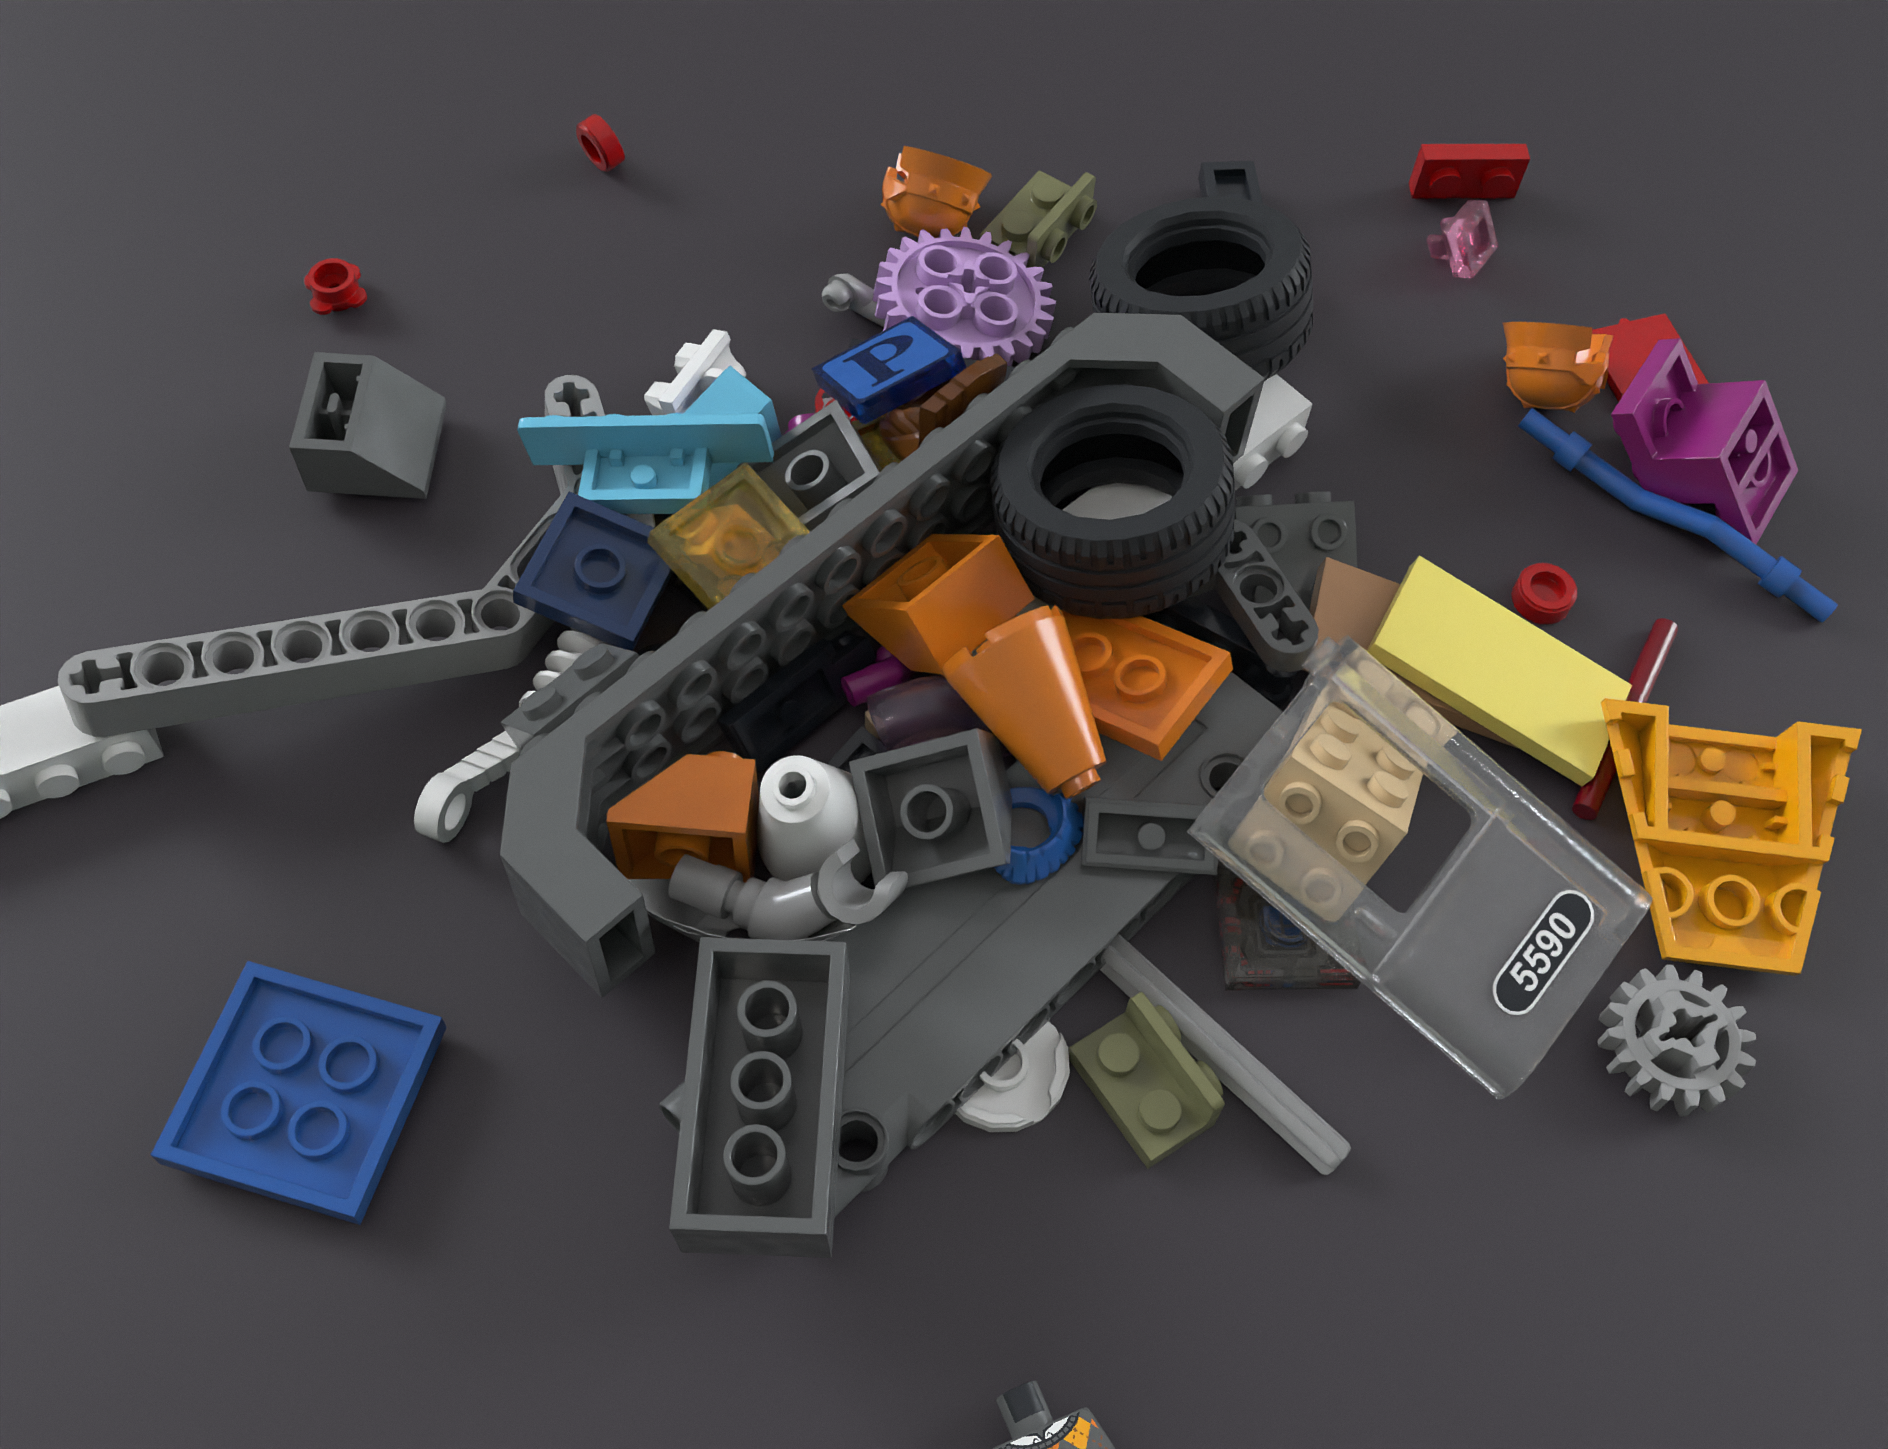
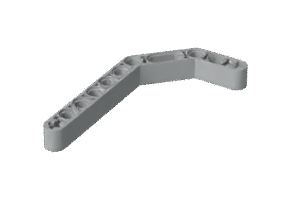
(101, 680)

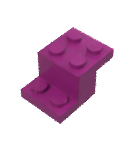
(1705, 440)

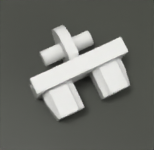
(697, 370)

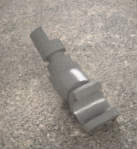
(781, 907)

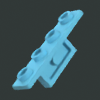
(646, 460)

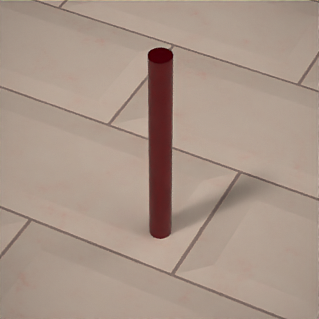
(1642, 680)

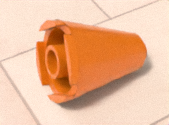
(1033, 699)

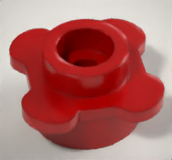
(334, 286)

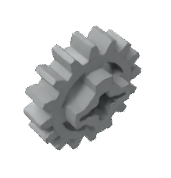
(1676, 1067)

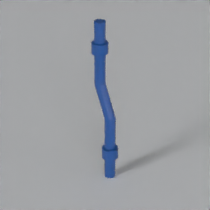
(1775, 575)

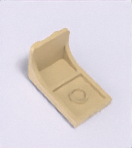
(1347, 791)

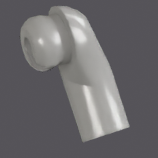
(849, 292)

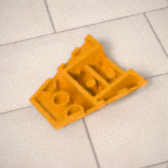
(1730, 832)

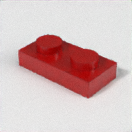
(1468, 170)

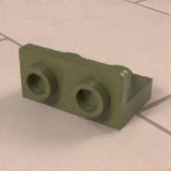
(1044, 217)
(1148, 1080)

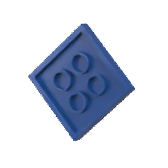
(301, 1092)

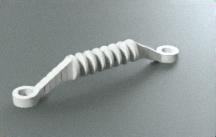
(449, 794)

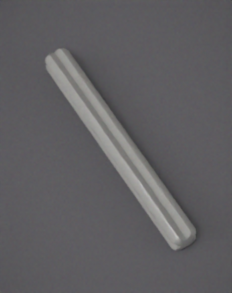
(1229, 1060)

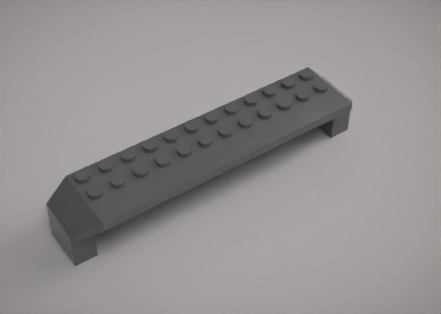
(722, 655)

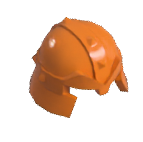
(934, 194)
(1555, 364)

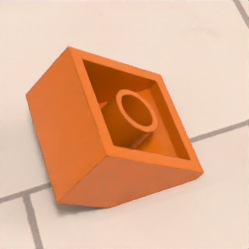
(941, 599)
(691, 808)

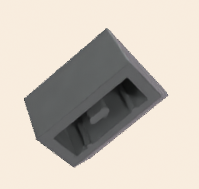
(366, 428)

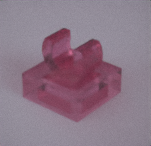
(1465, 239)

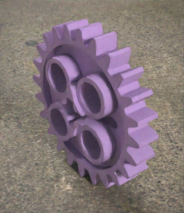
(967, 294)

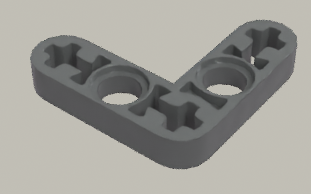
(1258, 620)

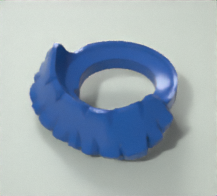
(1065, 829)

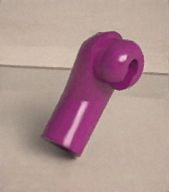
(883, 674)

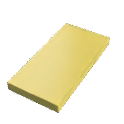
(1498, 670)

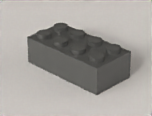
(762, 1099)

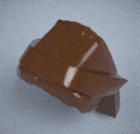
(940, 406)

